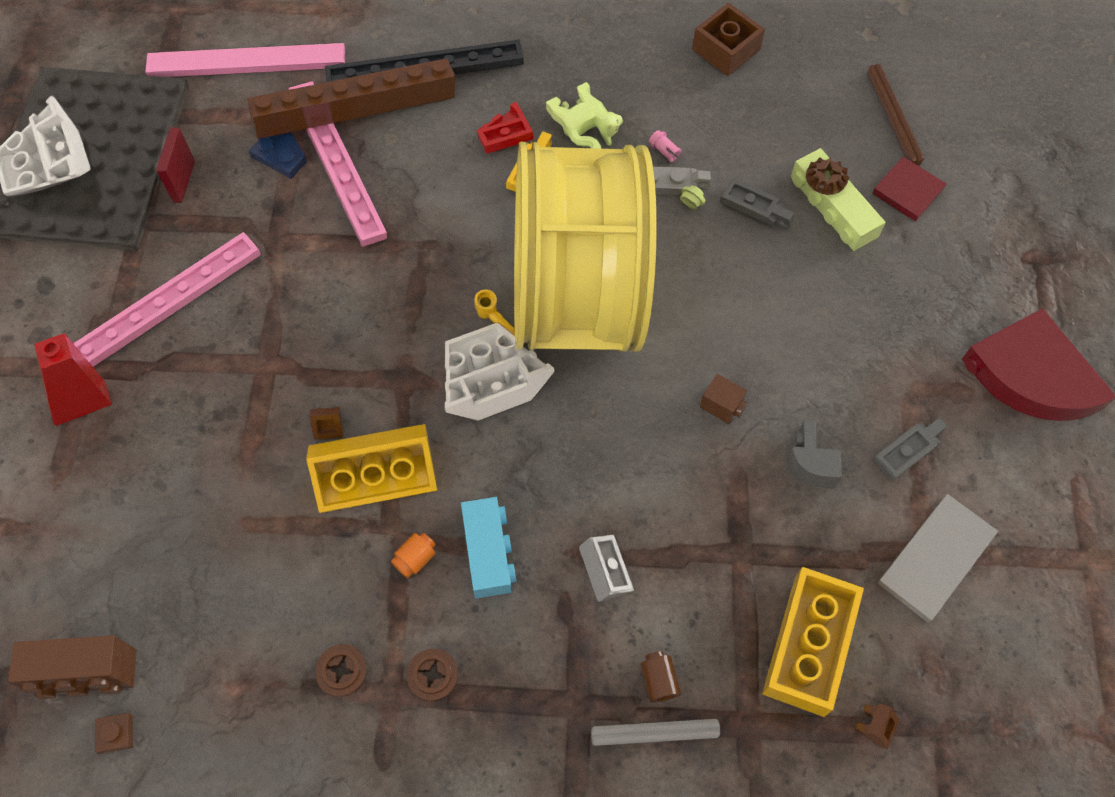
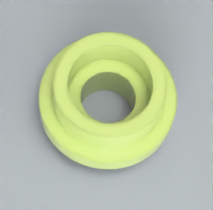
(692, 196)

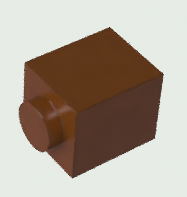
(724, 399)

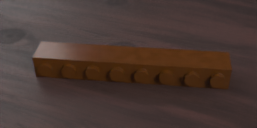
(351, 98)

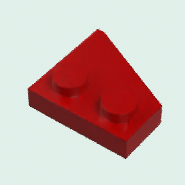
(505, 130)

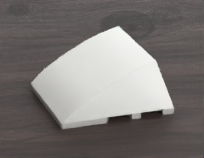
(43, 153)
(489, 373)

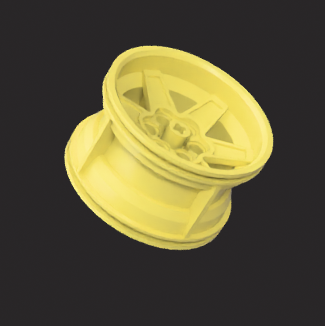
(584, 247)

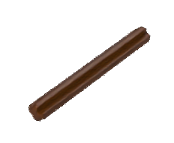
(895, 114)

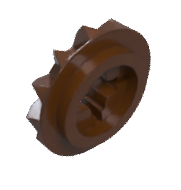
(817, 181)
(334, 658)
(424, 662)

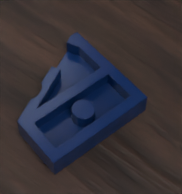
(279, 153)

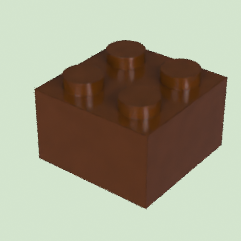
(728, 39)

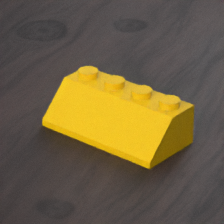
(371, 468)

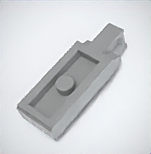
(673, 179)

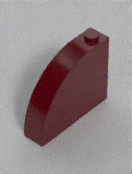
(1038, 371)

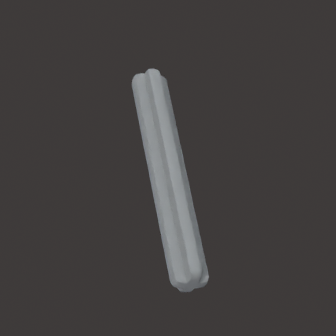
(655, 732)

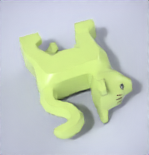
(584, 116)

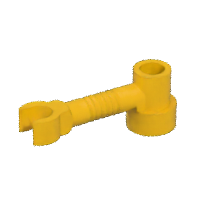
(485, 304)

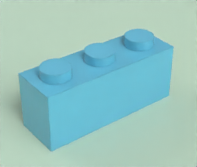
(487, 547)

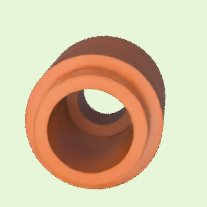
(414, 554)

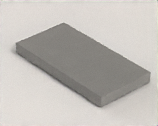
(937, 558)

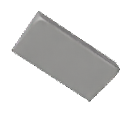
(605, 567)

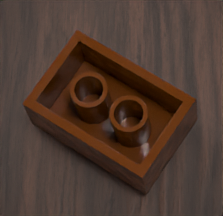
(72, 666)

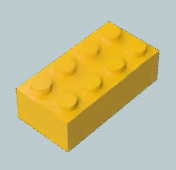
(813, 642)

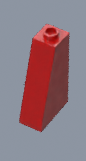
(69, 380)

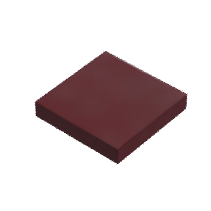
(175, 165)
(909, 188)

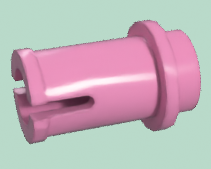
(664, 145)

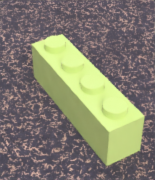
(845, 211)

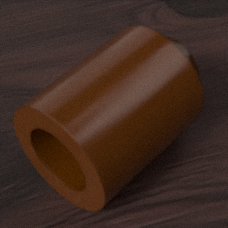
(660, 677)

